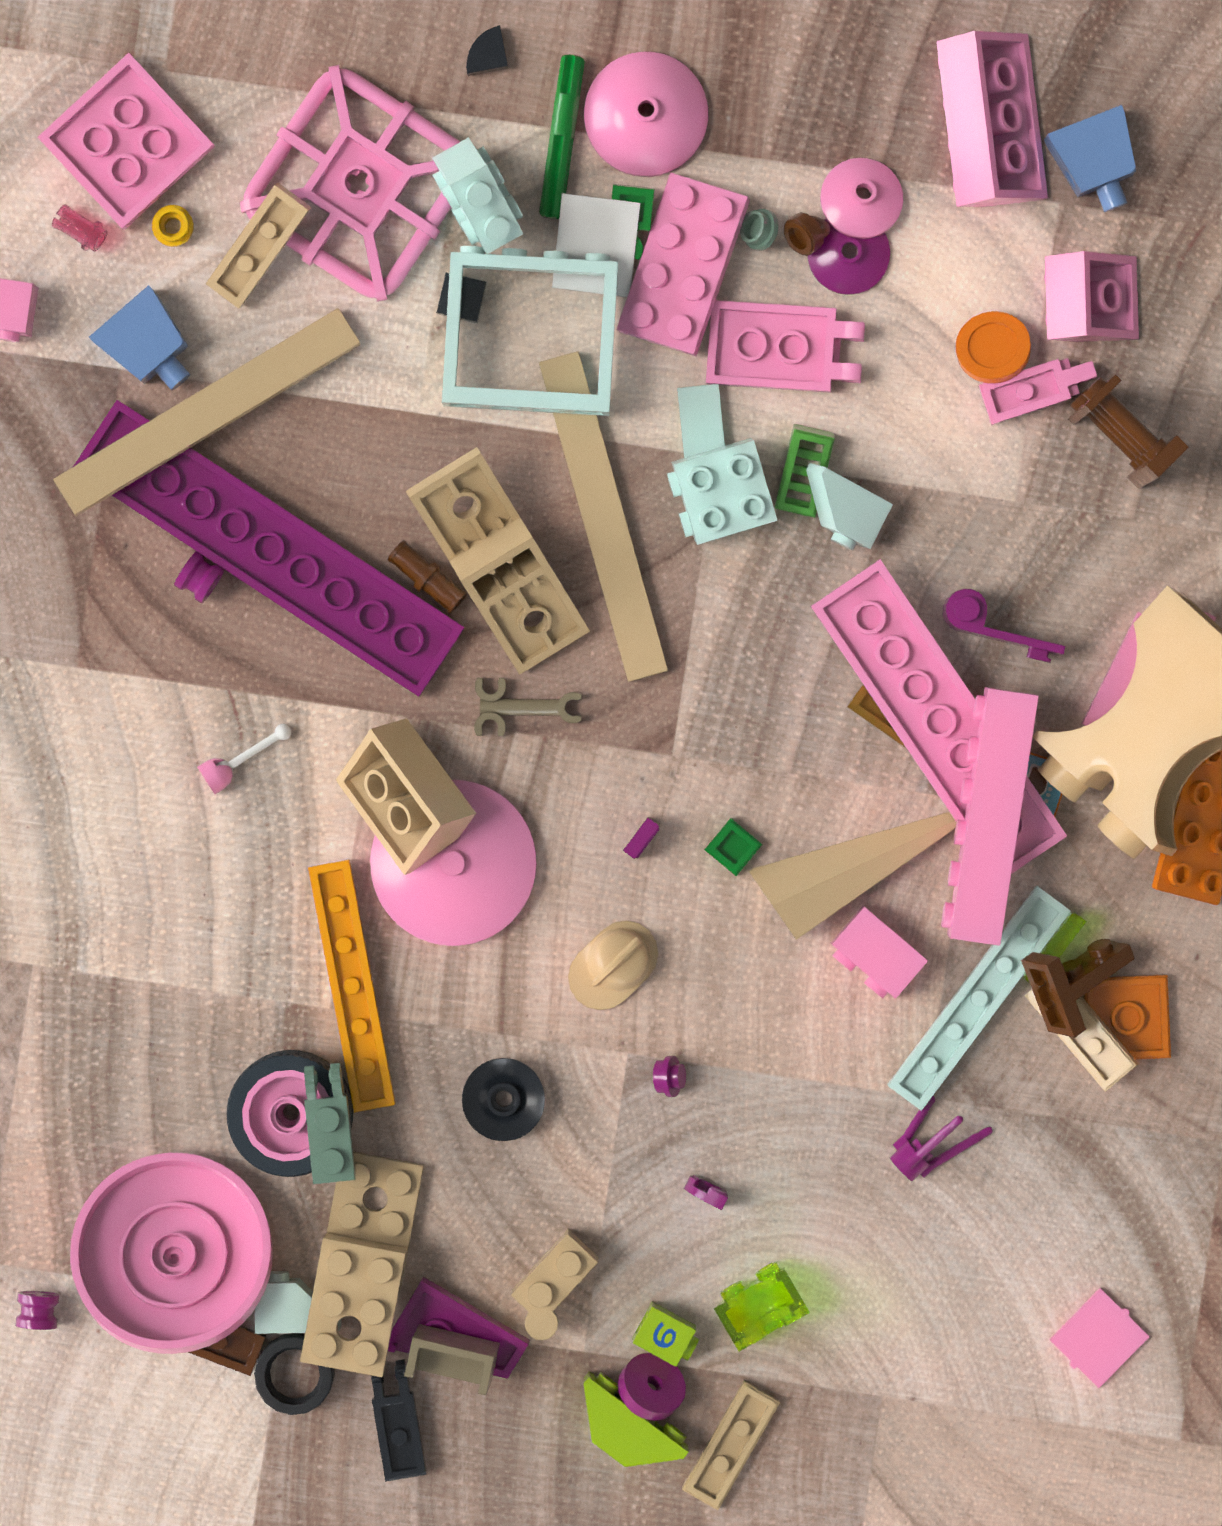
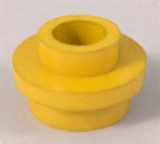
(166, 214)

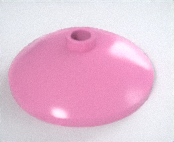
(641, 143)

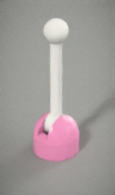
(219, 772)

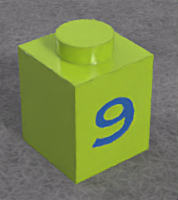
(666, 1335)

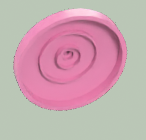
(171, 1253)

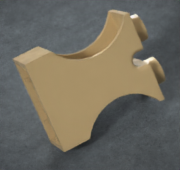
(1153, 733)

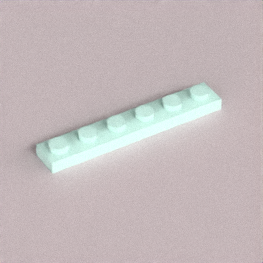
(978, 999)

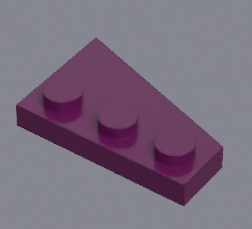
(443, 1310)

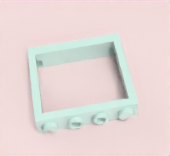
(523, 400)

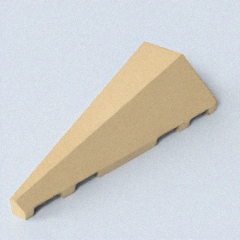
(825, 880)

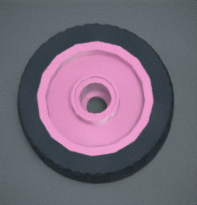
(258, 1117)

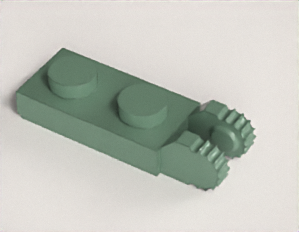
(329, 1129)

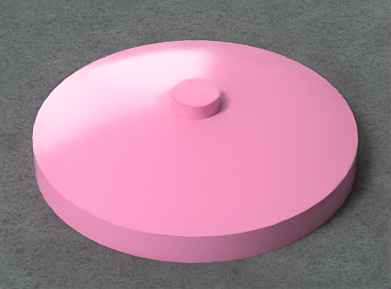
(468, 886)

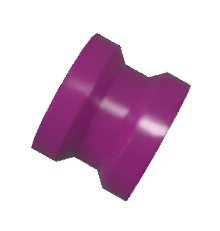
(199, 577)
(37, 1310)

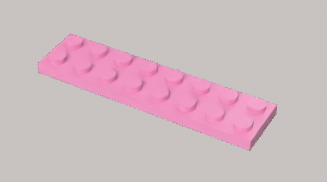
(920, 694)

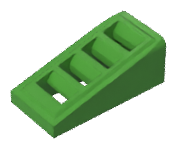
(812, 435)

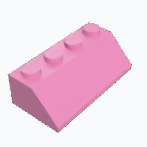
(991, 119)

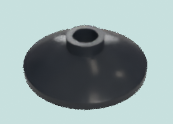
(499, 1121)

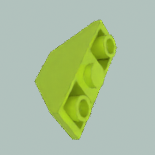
(623, 1433)

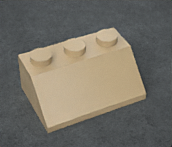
(404, 795)

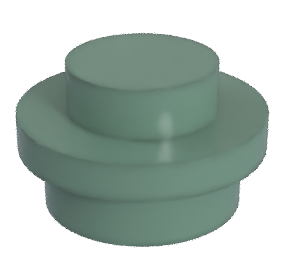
(759, 229)

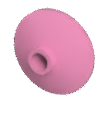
(859, 216)

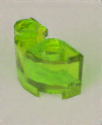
(760, 1306)

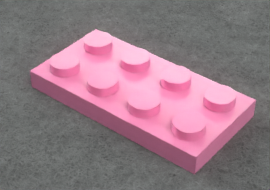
(683, 264)

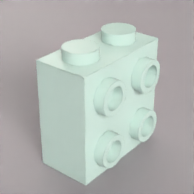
(477, 195)
(722, 491)

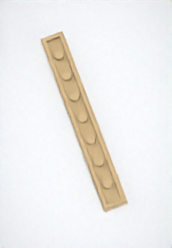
(206, 412)
(605, 524)

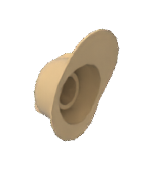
(613, 965)

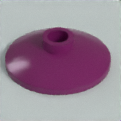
(854, 274)

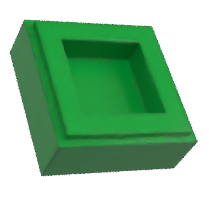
(733, 847)

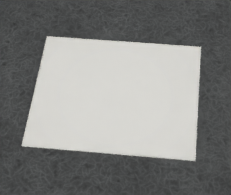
(597, 227)

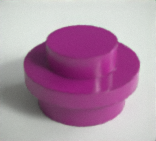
(669, 1076)

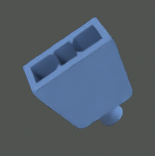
(1095, 156)
(144, 340)

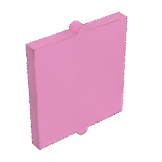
(1099, 1338)

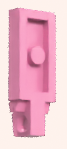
(1034, 389)

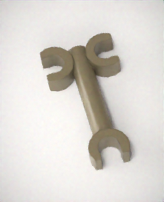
(492, 707)

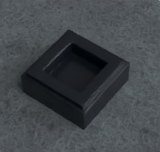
(471, 301)

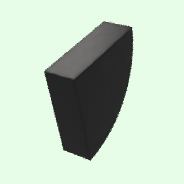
(487, 53)

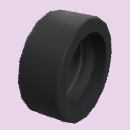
(275, 1399)

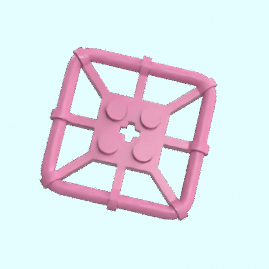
(330, 189)

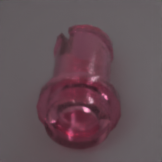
(81, 229)

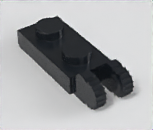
(398, 1428)

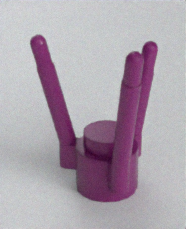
(914, 1156)

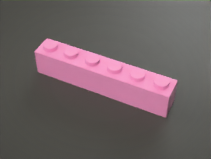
(991, 815)

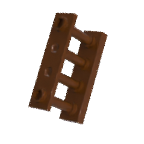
(1147, 453)

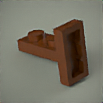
(1061, 984)

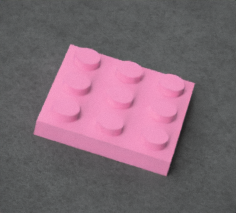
(126, 141)

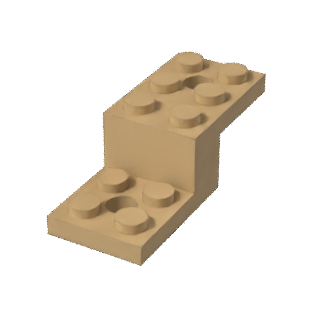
(497, 560)
(362, 1266)

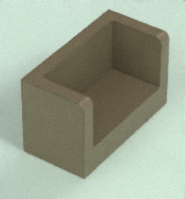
(453, 1356)

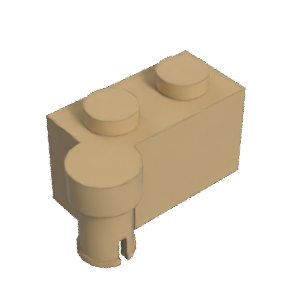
(552, 1282)

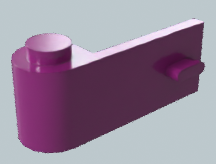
(967, 613)

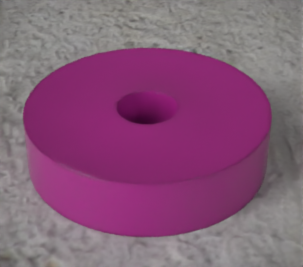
(640, 1397)

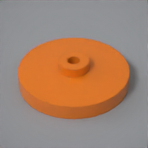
(993, 347)

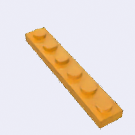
(352, 985)

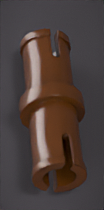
(426, 576)

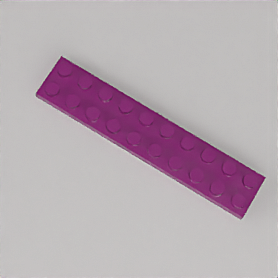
(286, 560)

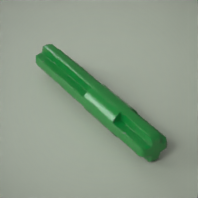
(561, 135)

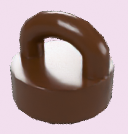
(805, 233)

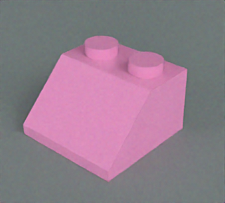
(1091, 297)

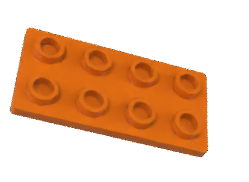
(1197, 864)

